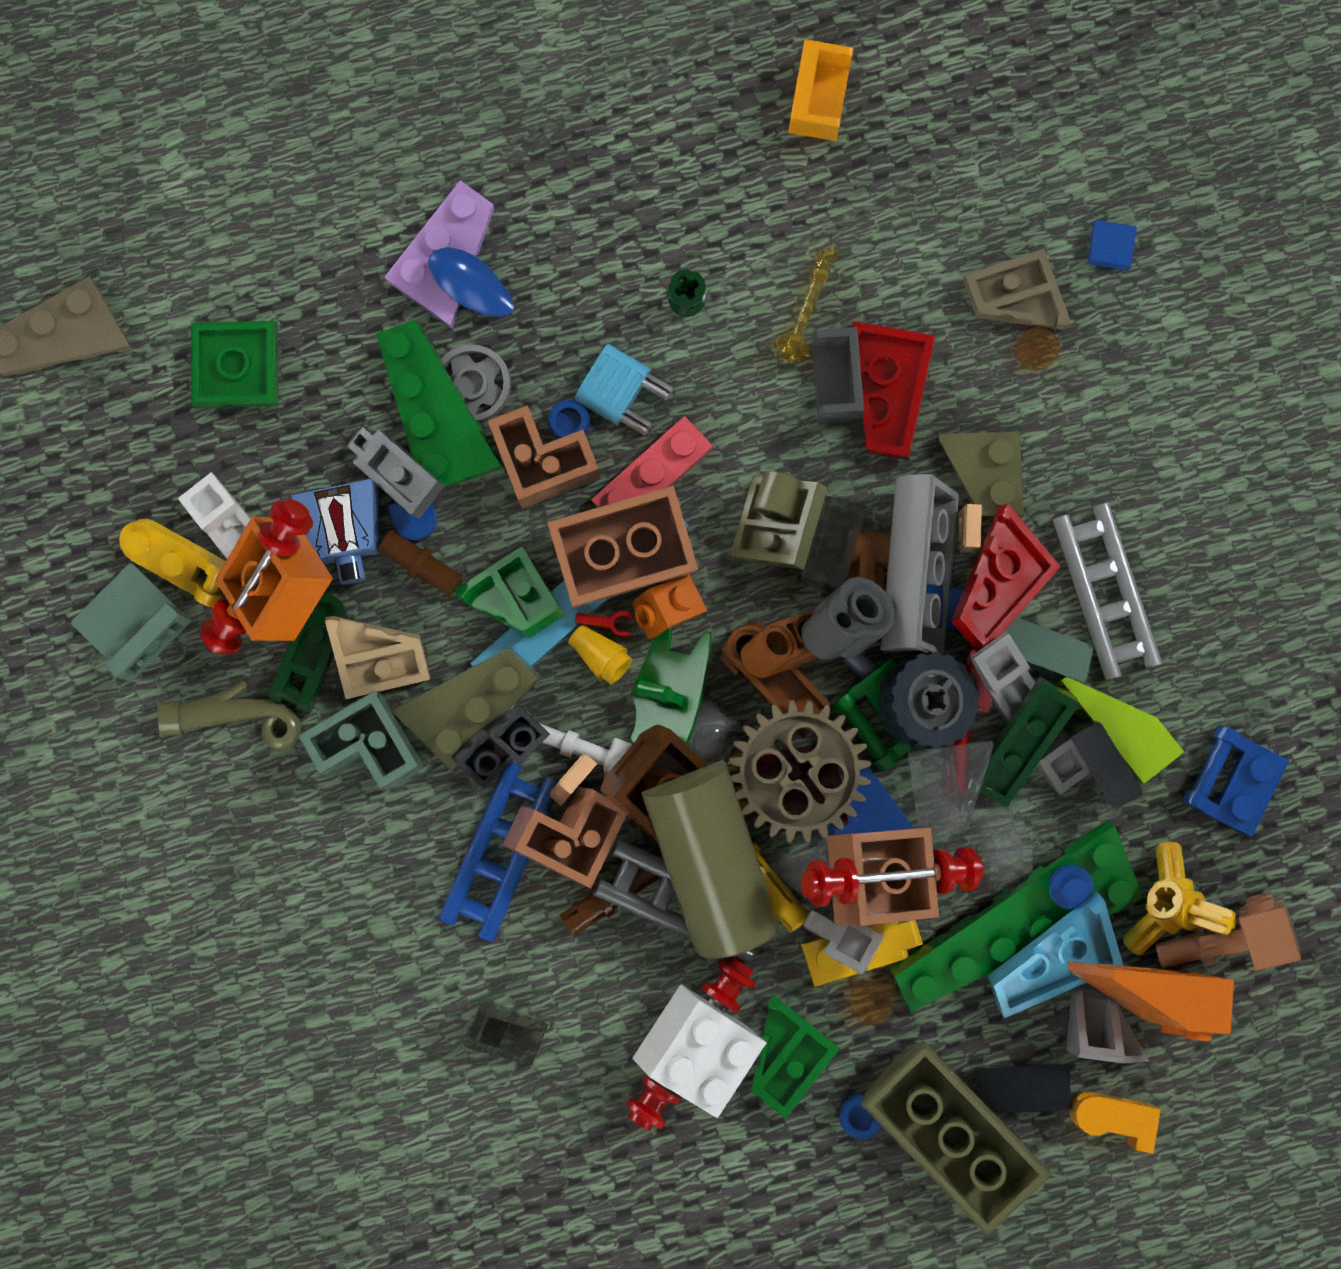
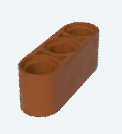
(777, 647)

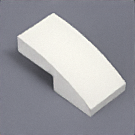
(216, 512)

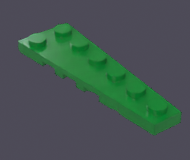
(1014, 920)

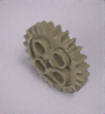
(832, 747)

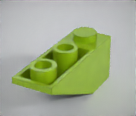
(1136, 734)

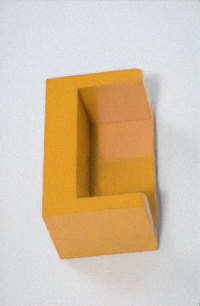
(820, 90)

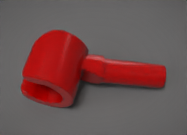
(604, 621)

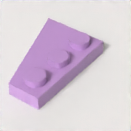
(456, 224)

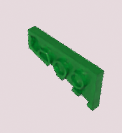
(433, 409)

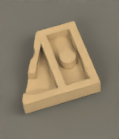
(375, 657)

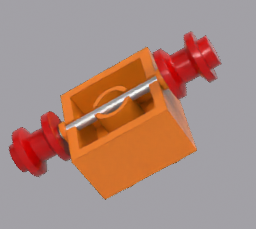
(268, 581)

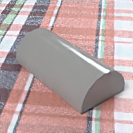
(918, 557)

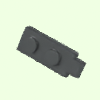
(395, 470)

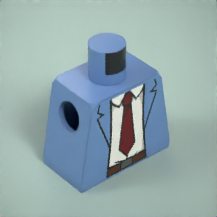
(344, 526)

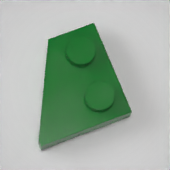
(513, 594)
(790, 1059)

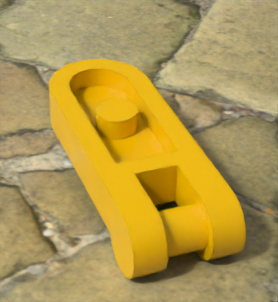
(173, 558)

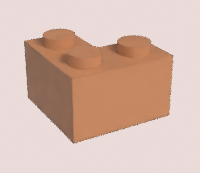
(540, 469)
(576, 843)

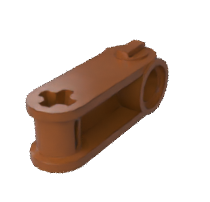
(777, 688)

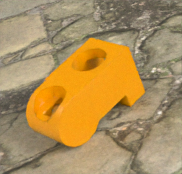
(1105, 1113)

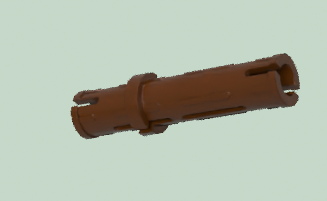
(593, 908)

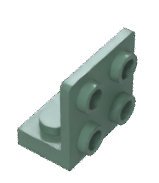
(130, 623)

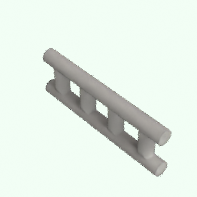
(1097, 616)

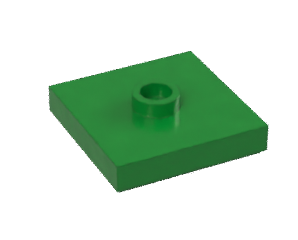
(234, 364)

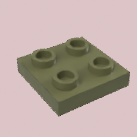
(778, 521)

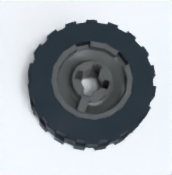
(905, 700)

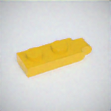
(896, 941)

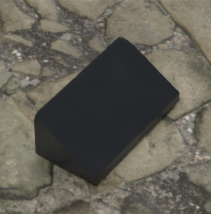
(1104, 762)

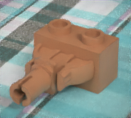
(1262, 930)

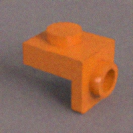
(668, 606)

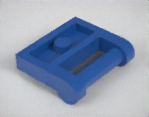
(1247, 787)

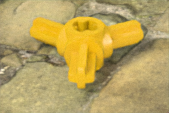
(1175, 905)

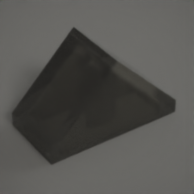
(505, 1033)

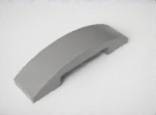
(1008, 683)

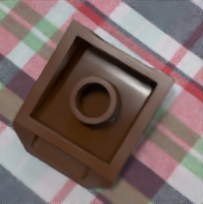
(649, 762)

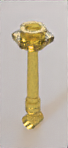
(792, 345)

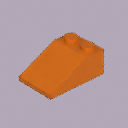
(1175, 999)

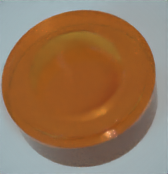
(1037, 349)

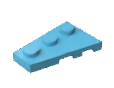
(1042, 966)

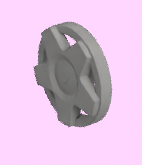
(478, 379)

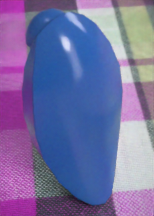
(469, 282)

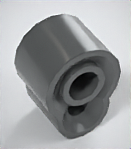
(849, 620)

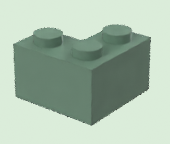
(368, 732)

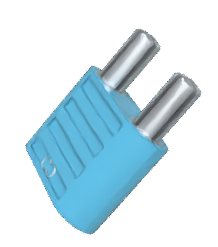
(615, 385)

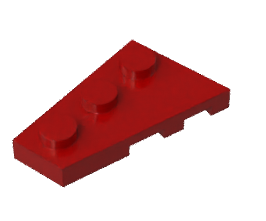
(893, 386)
(1003, 579)

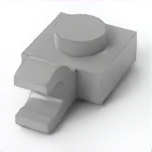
(848, 944)

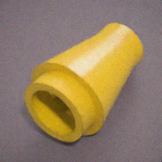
(602, 655)

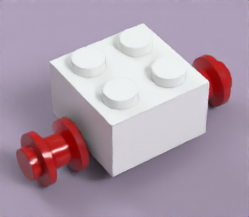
(696, 1049)

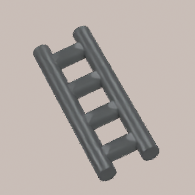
(652, 910)

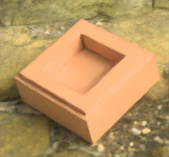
(969, 528)
(572, 779)

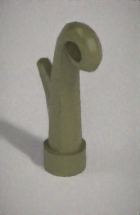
(222, 708)

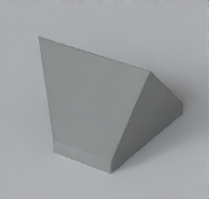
(1100, 1029)

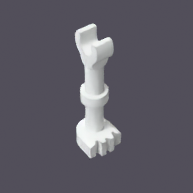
(571, 744)

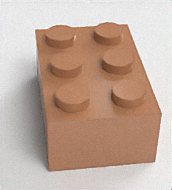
(623, 546)

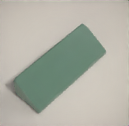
(1050, 650)

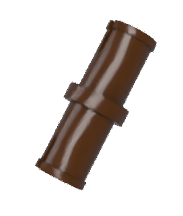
(420, 563)

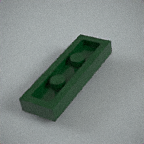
(1026, 740)

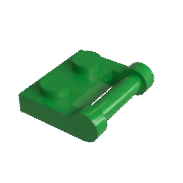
(844, 704)

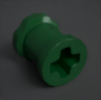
(693, 282)

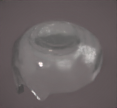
(713, 736)

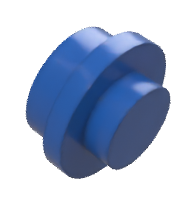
(1070, 886)

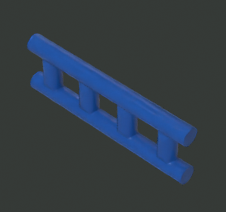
(474, 863)

